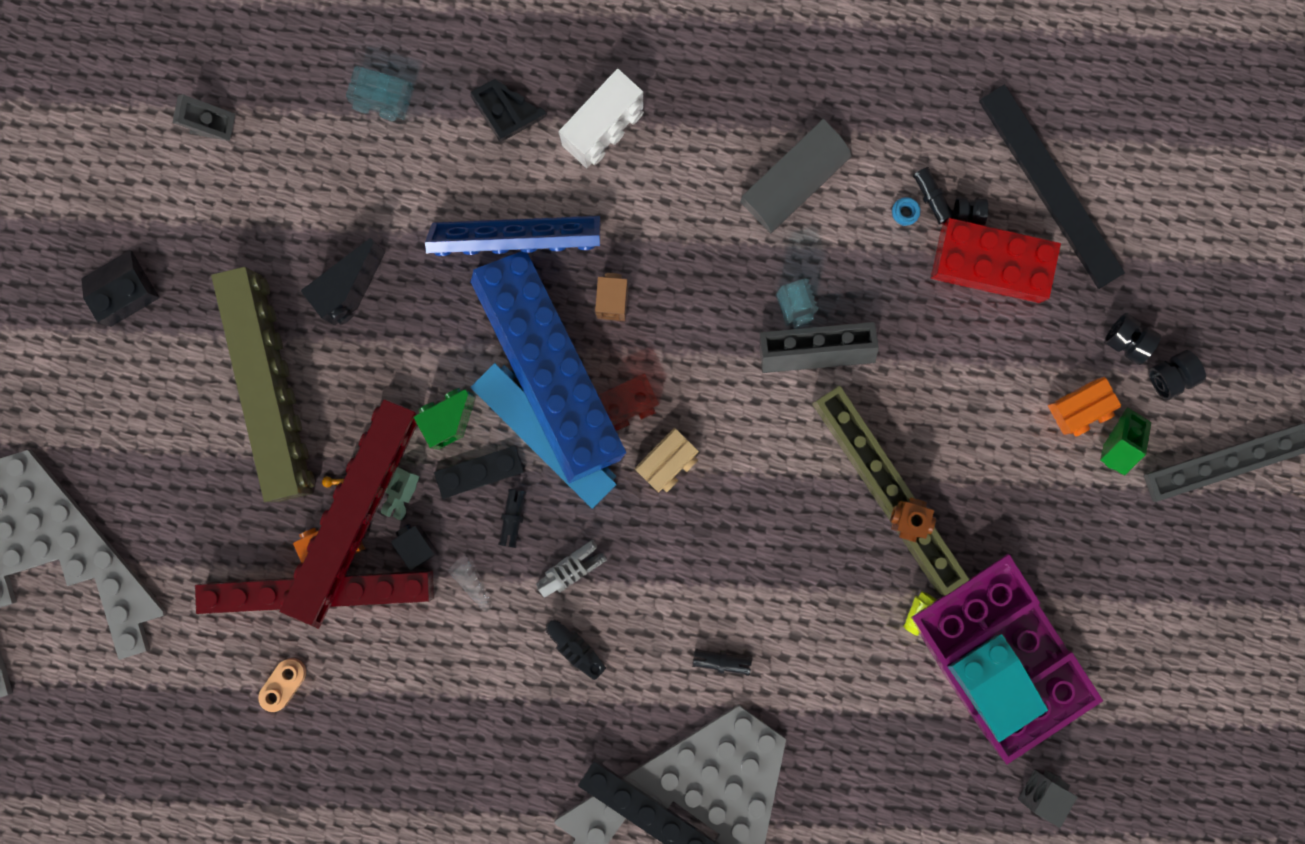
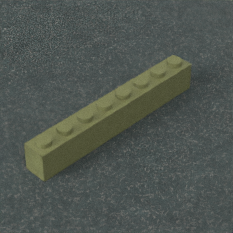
(886, 486)

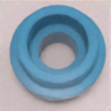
(914, 209)

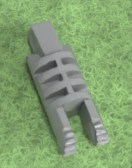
(570, 570)

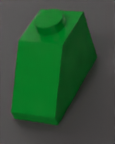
(1126, 442)

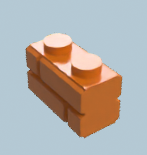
(1085, 406)

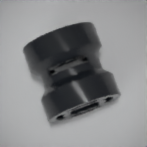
(971, 210)

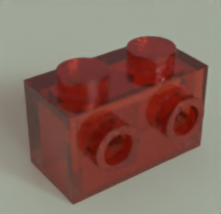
(629, 401)

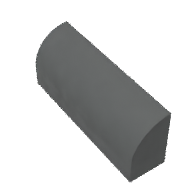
(796, 176)

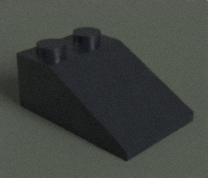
(343, 286)

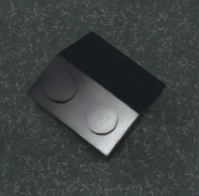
(117, 290)

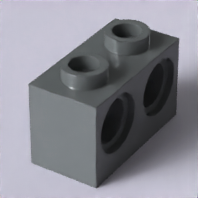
(1048, 797)

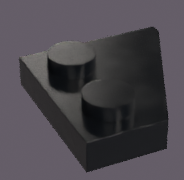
(505, 110)

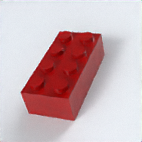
(995, 260)

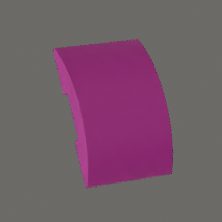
(1004, 604)

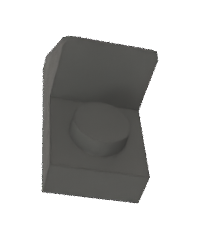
(203, 118)

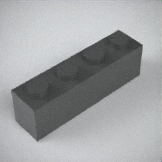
(818, 347)

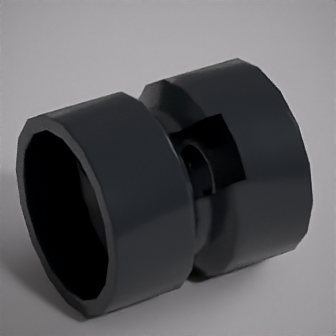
(1139, 346)
(1181, 372)

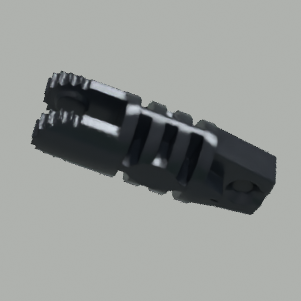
(575, 649)

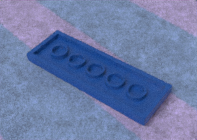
(513, 234)

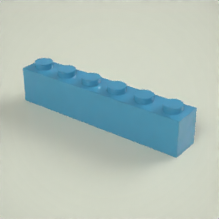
(512, 406)

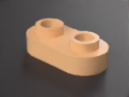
(282, 686)

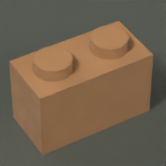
(611, 297)

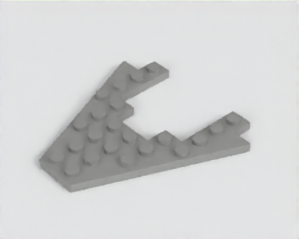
(47, 525)
(717, 774)

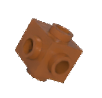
(902, 516)

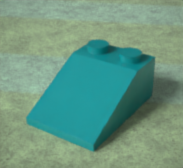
(998, 687)

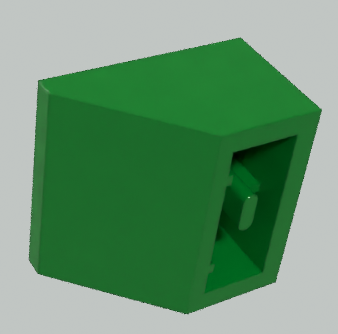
(446, 421)

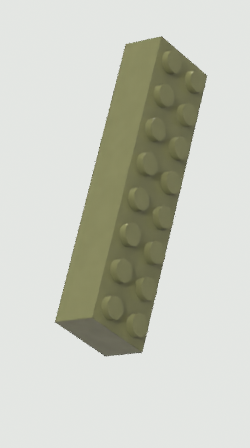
(263, 385)

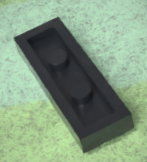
(479, 472)

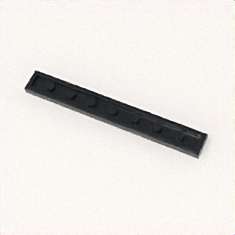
(1051, 186)

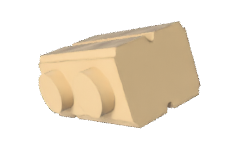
(667, 461)

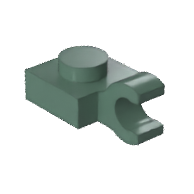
(400, 490)

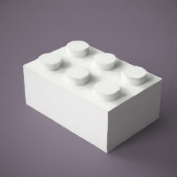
(602, 119)

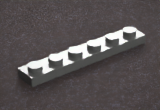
(1226, 463)

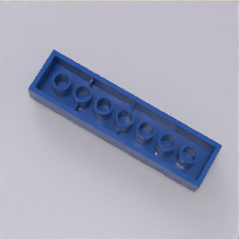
(547, 366)

